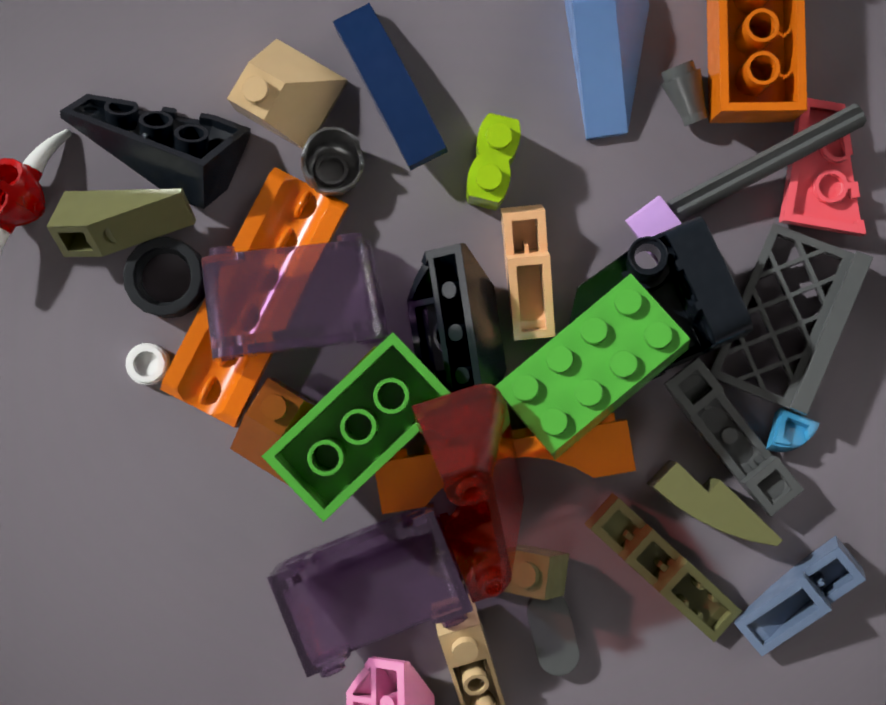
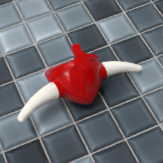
(20, 190)

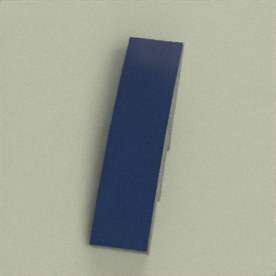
(390, 86)

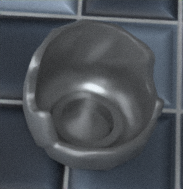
(332, 161)

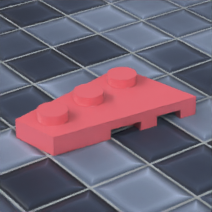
(822, 185)

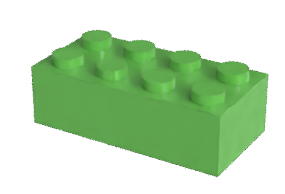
(593, 366)
(355, 427)

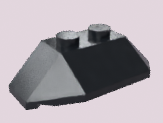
(456, 319)

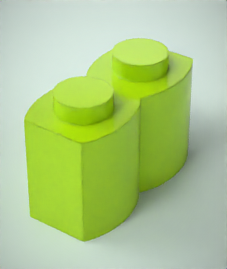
(495, 152)

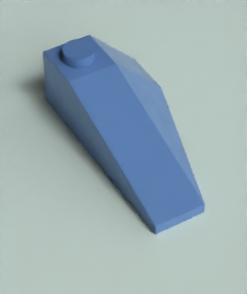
(606, 58)

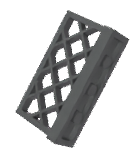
(825, 331)

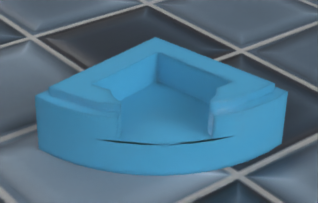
(790, 431)

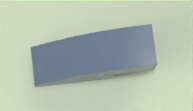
(800, 596)

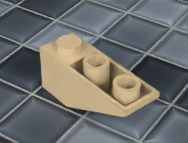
(470, 661)

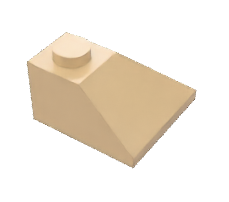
(286, 92)

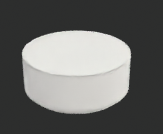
(147, 363)

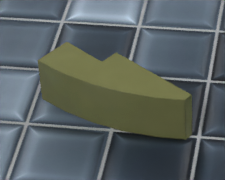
(711, 504)

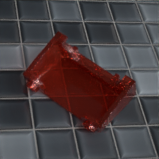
(480, 474)

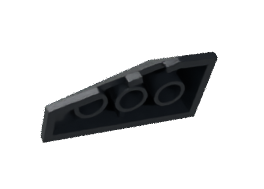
(164, 146)

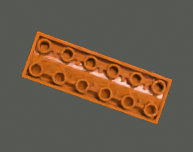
(281, 216)

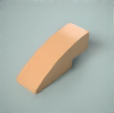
(528, 272)

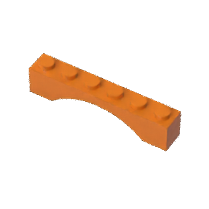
(413, 479)

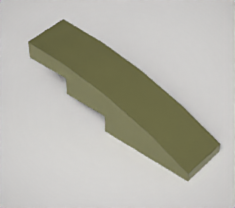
(663, 567)

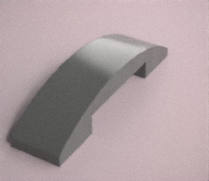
(732, 438)

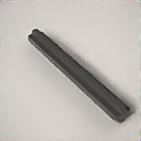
(768, 162)

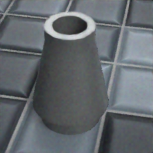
(685, 91)

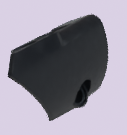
(686, 283)

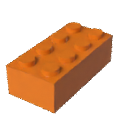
(756, 60)

